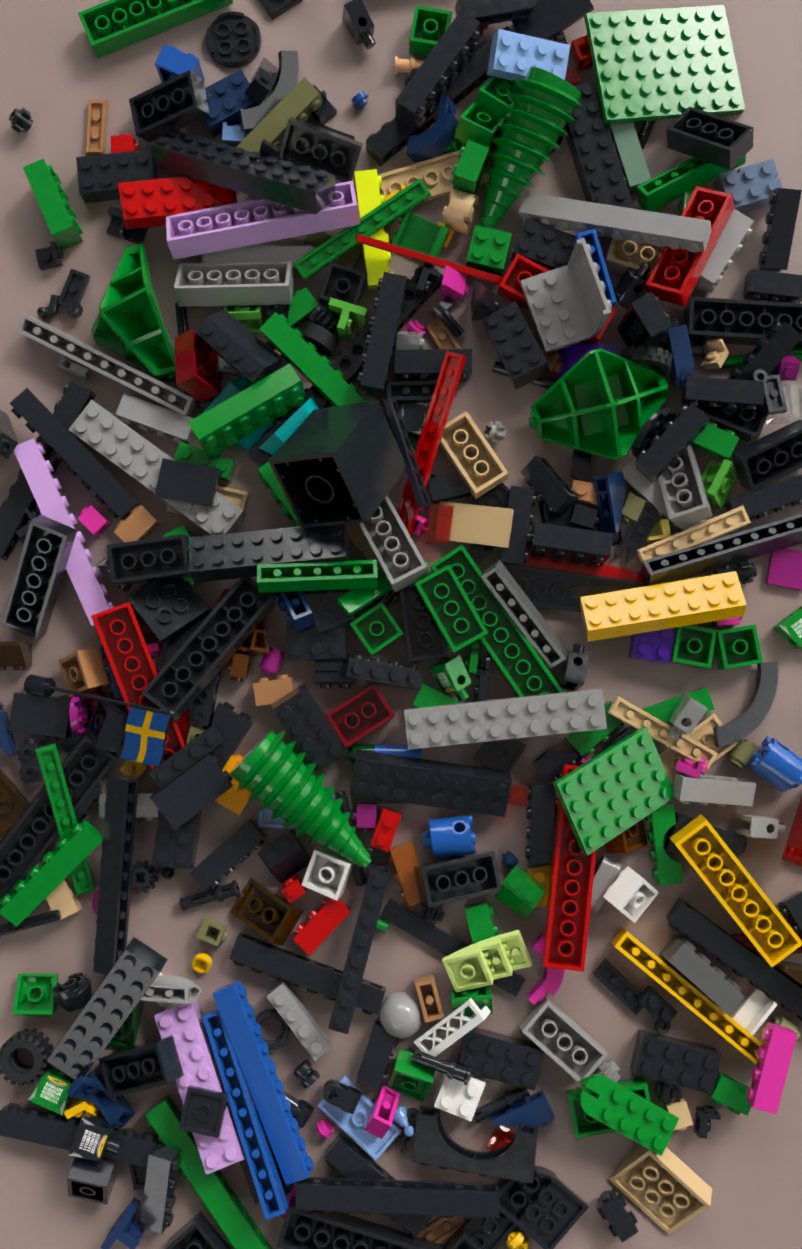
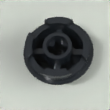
(73, 993)

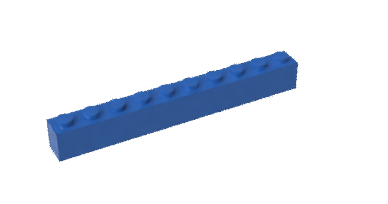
(263, 1082)
(247, 1120)

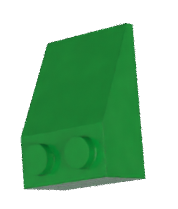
(495, 94)

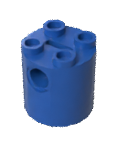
(777, 765)
(450, 836)

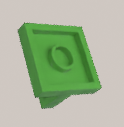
(347, 315)
(249, 316)
(719, 481)

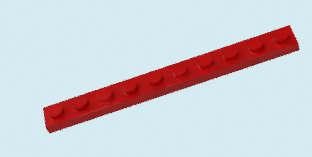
(432, 432)

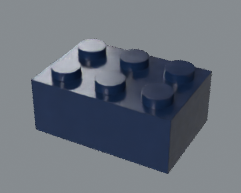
(225, 101)

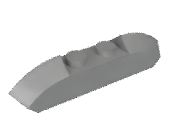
(172, 990)

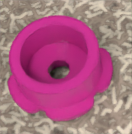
(324, 1129)

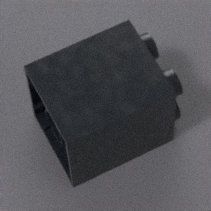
(339, 464)

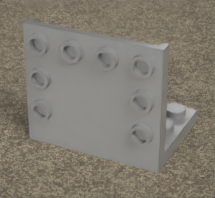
(568, 301)

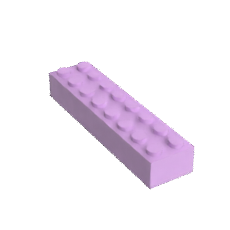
(201, 1070)

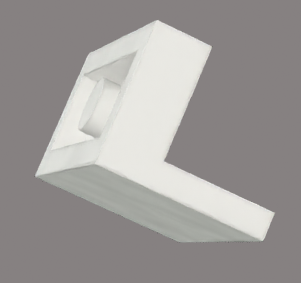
(754, 1011)

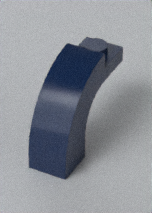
(438, 138)
(93, 1089)

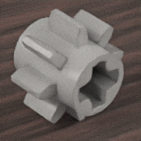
(494, 432)
(609, 1069)

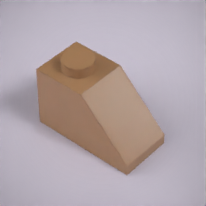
(586, 494)

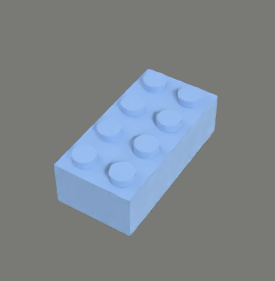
(515, 53)

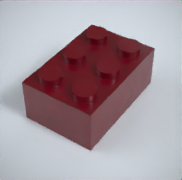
(196, 367)
(360, 715)

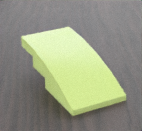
(487, 960)

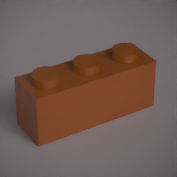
(405, 860)

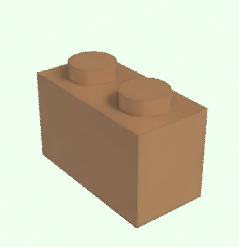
(137, 525)
(268, 692)
(429, 998)

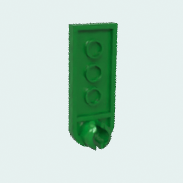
(627, 1112)

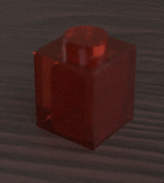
(518, 795)

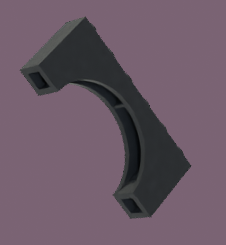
(437, 1148)

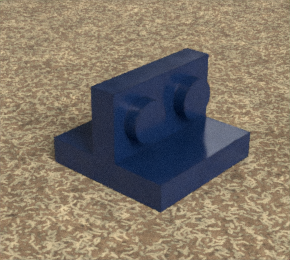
(126, 1228)

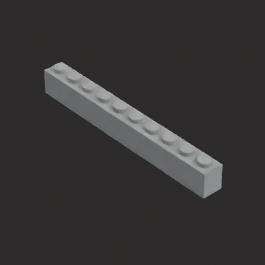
(617, 222)
(107, 365)

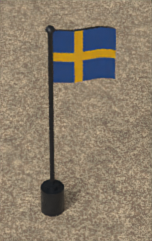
(144, 728)

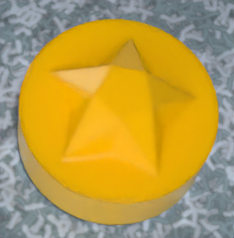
(201, 963)
(515, 1239)

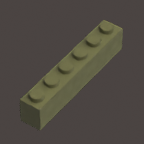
(297, 103)

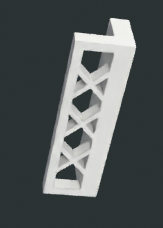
(466, 1024)

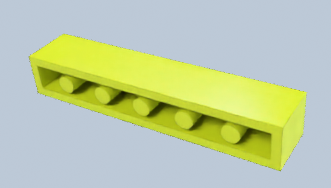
(368, 198)

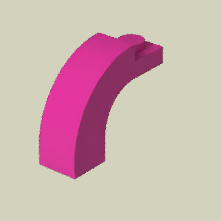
(551, 978)

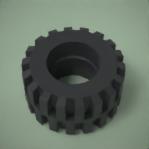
(13, 1068)

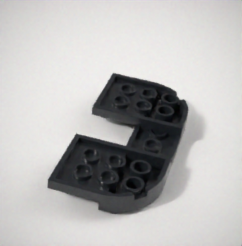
(539, 1208)

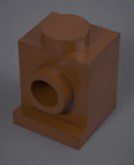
(239, 667)

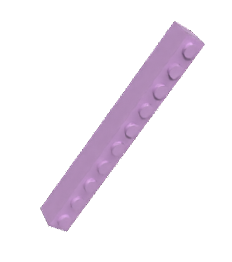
(54, 506)

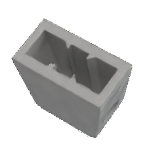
(688, 709)
(758, 826)

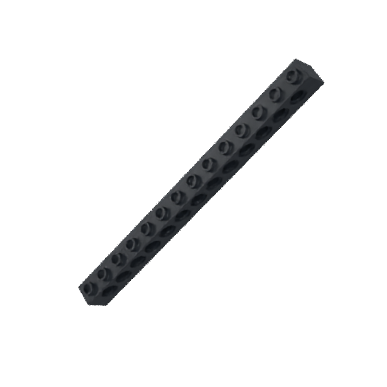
(346, 356)

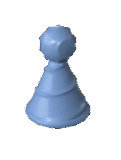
(402, 1119)

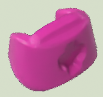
(420, 526)

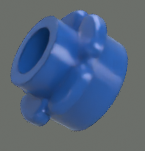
(360, 99)

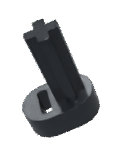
(441, 311)

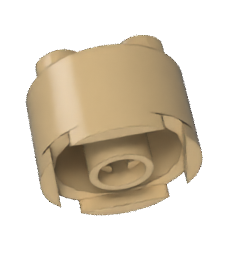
(461, 211)

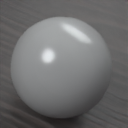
(401, 1014)

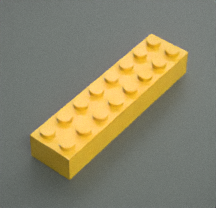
(662, 606)
(736, 890)

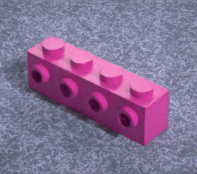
(771, 1068)

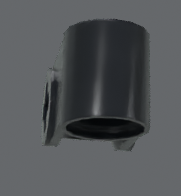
(344, 1096)

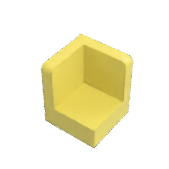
(659, 532)

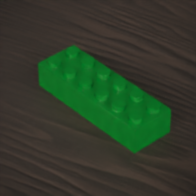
(248, 411)

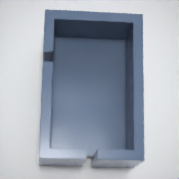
(750, 185)

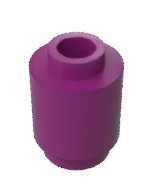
(272, 661)

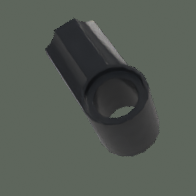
(300, 1109)

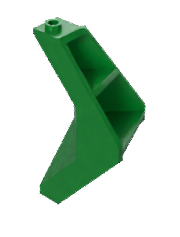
(132, 320)
(599, 405)

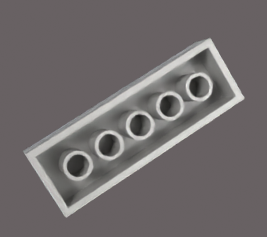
(234, 283)
(393, 547)

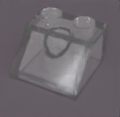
(793, 398)

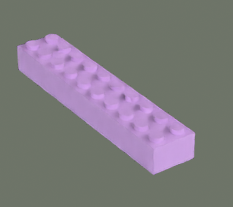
(255, 223)

